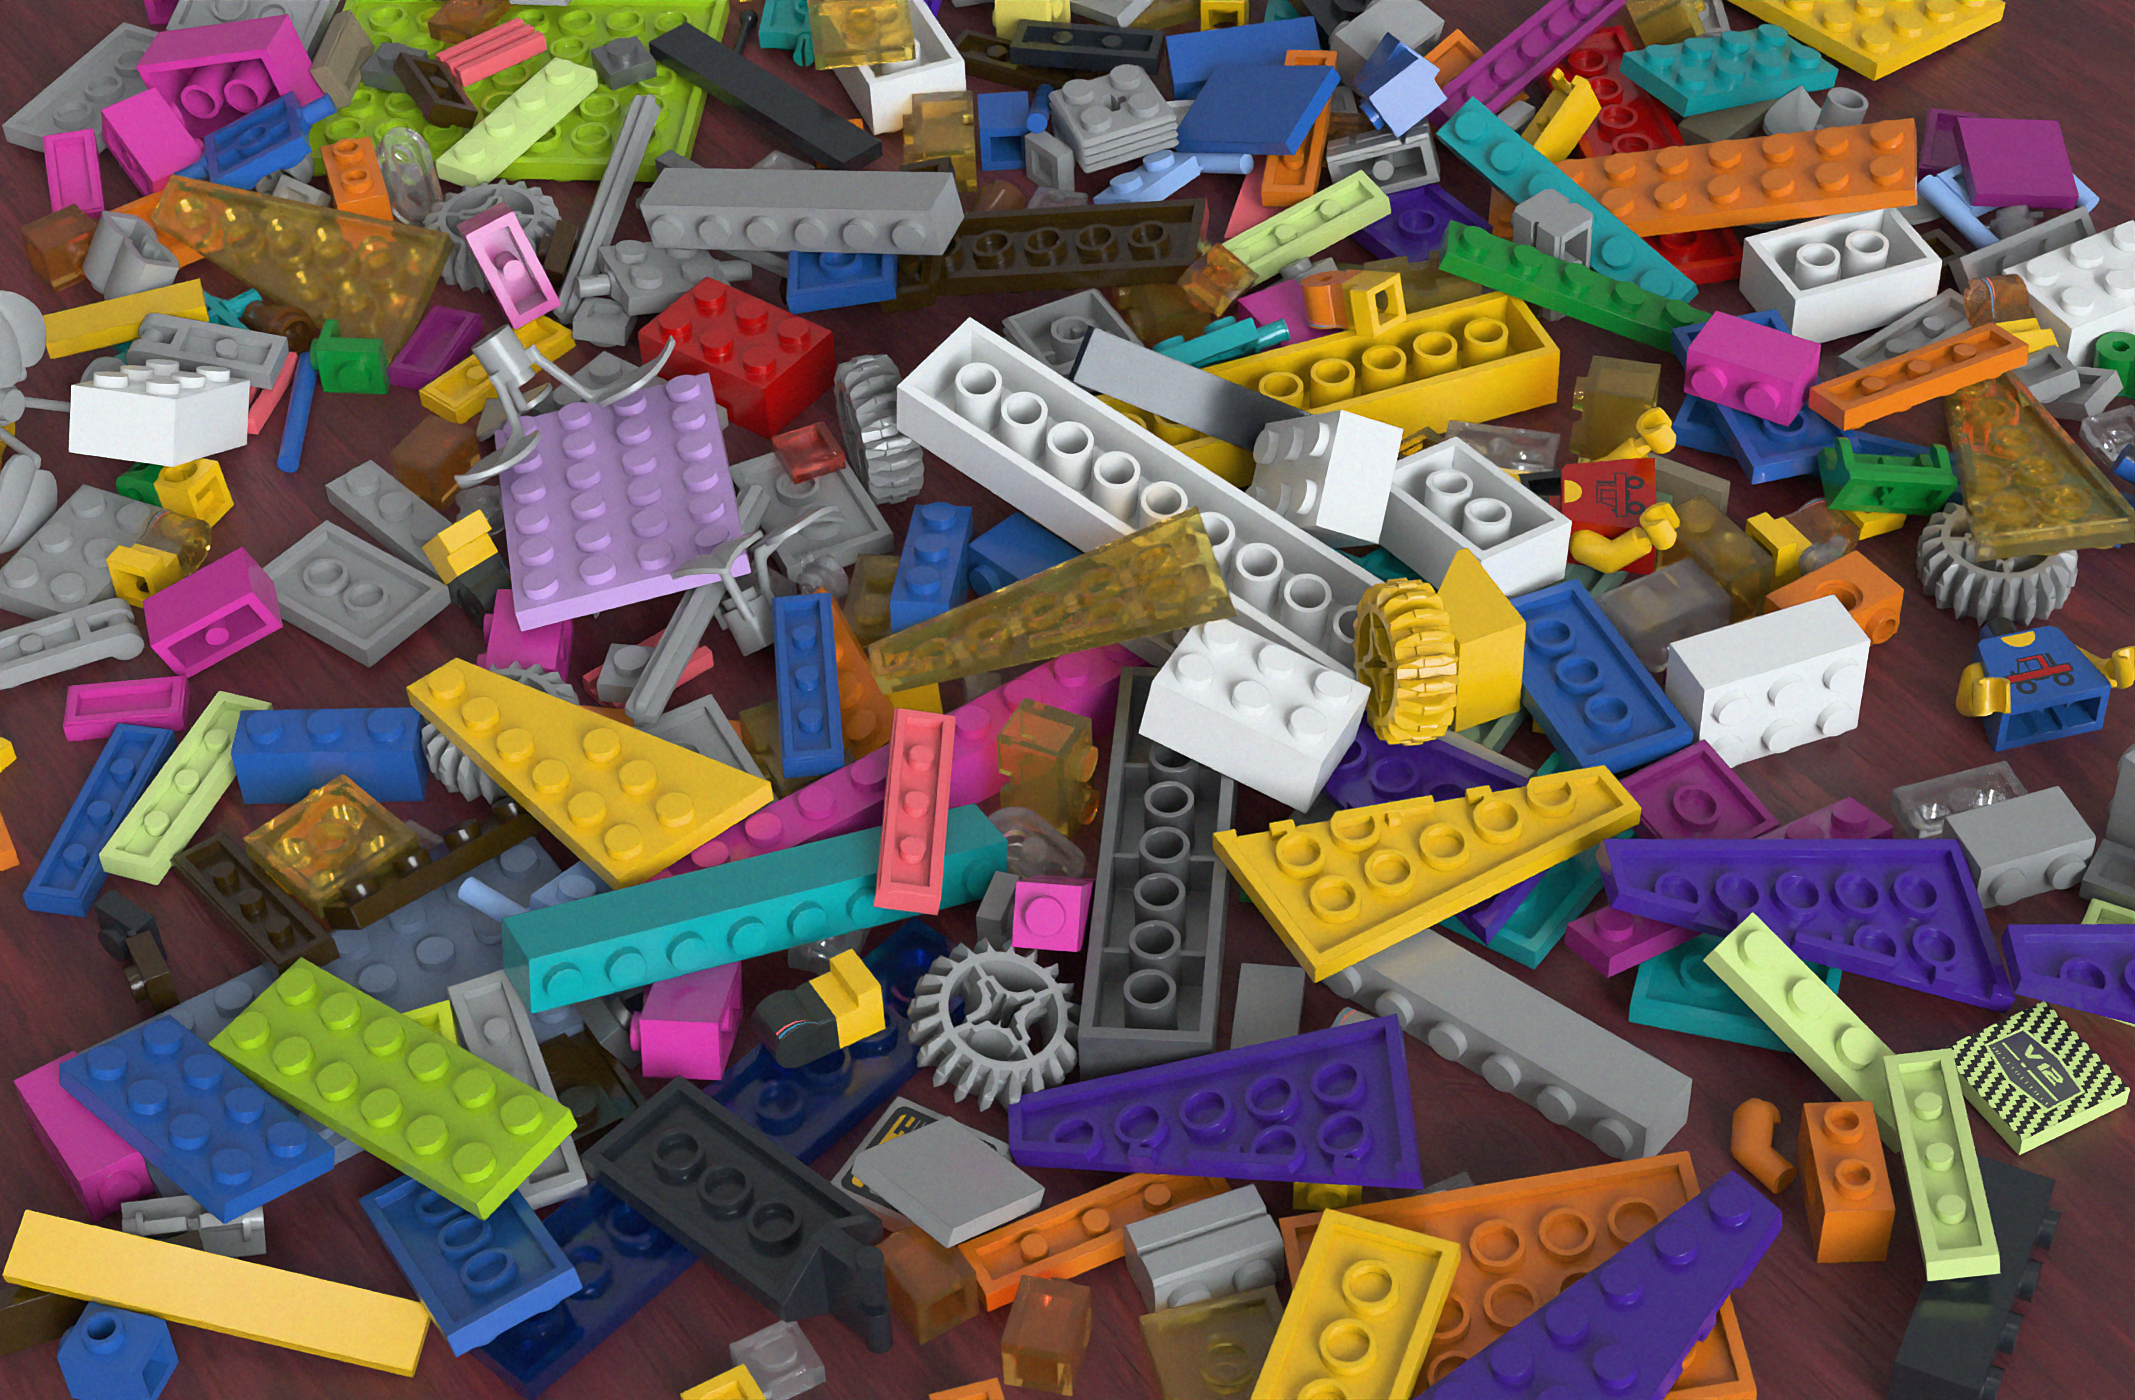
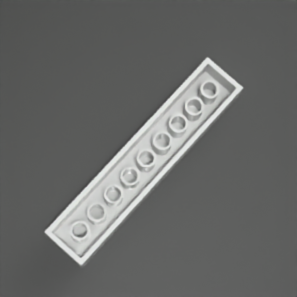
(1104, 477)

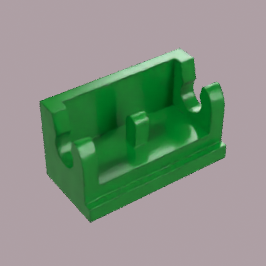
(1885, 481)

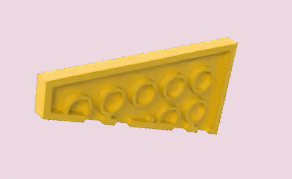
(596, 784)
(1409, 863)

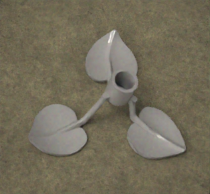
(1841, 108)
(510, 368)
(26, 491)
(747, 613)

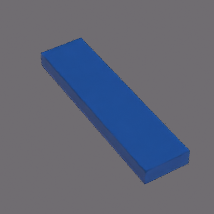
(807, 685)
(72, 867)

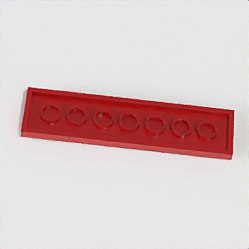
(1640, 122)

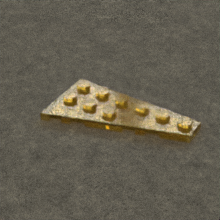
(312, 256)
(2027, 478)
(1113, 594)

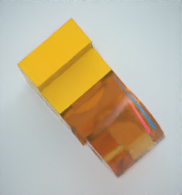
(2005, 302)
(1793, 533)

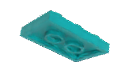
(1689, 997)

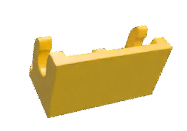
(1562, 117)

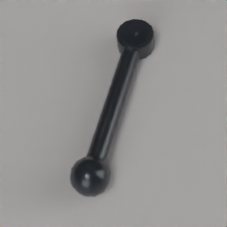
(748, 20)

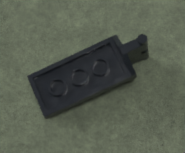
(748, 1210)

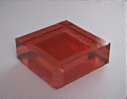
(808, 452)

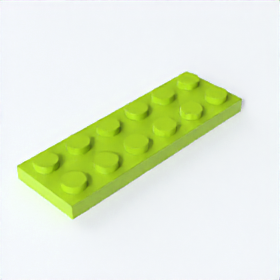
(394, 1087)

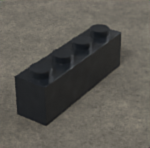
(1969, 1320)

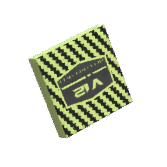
(2035, 1077)

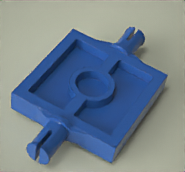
(260, 142)

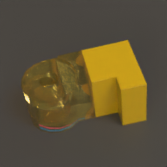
(162, 556)

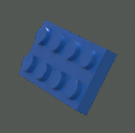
(1762, 446)
(1591, 686)
(197, 1118)
(466, 1270)

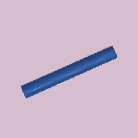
(1040, 109)
(297, 415)

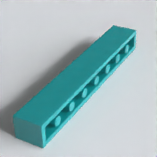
(727, 913)

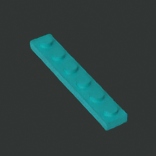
(1522, 172)

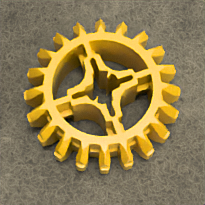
(1406, 660)

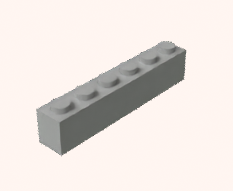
(803, 210)
(1523, 1043)

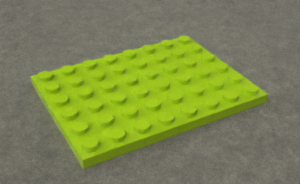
(582, 139)

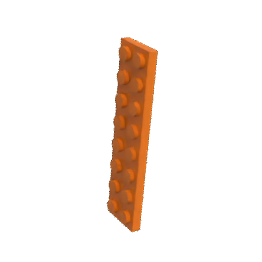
(1747, 179)

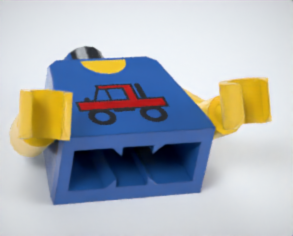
(2038, 684)

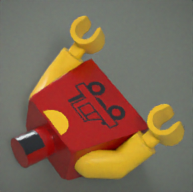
(1615, 503)

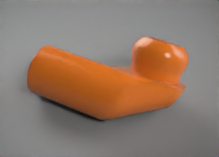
(1752, 1143)

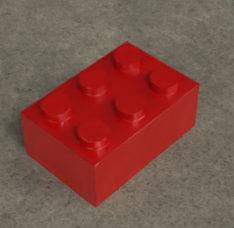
(758, 356)

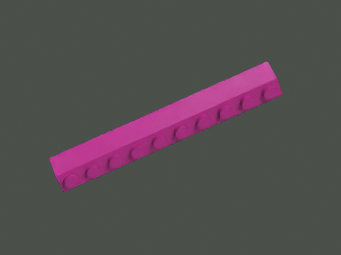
(854, 795)

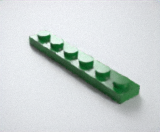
(1564, 286)

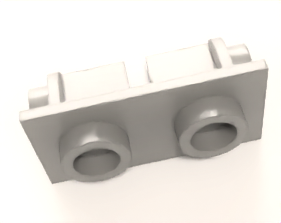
(181, 1214)

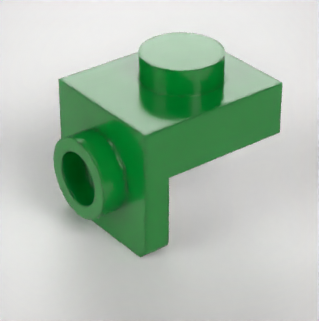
(349, 363)

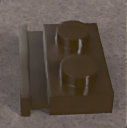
(590, 1085)

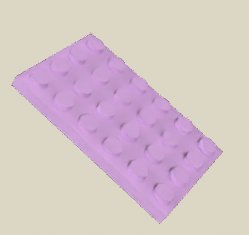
(617, 501)

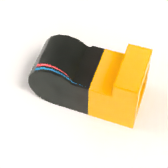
(470, 565)
(821, 1013)

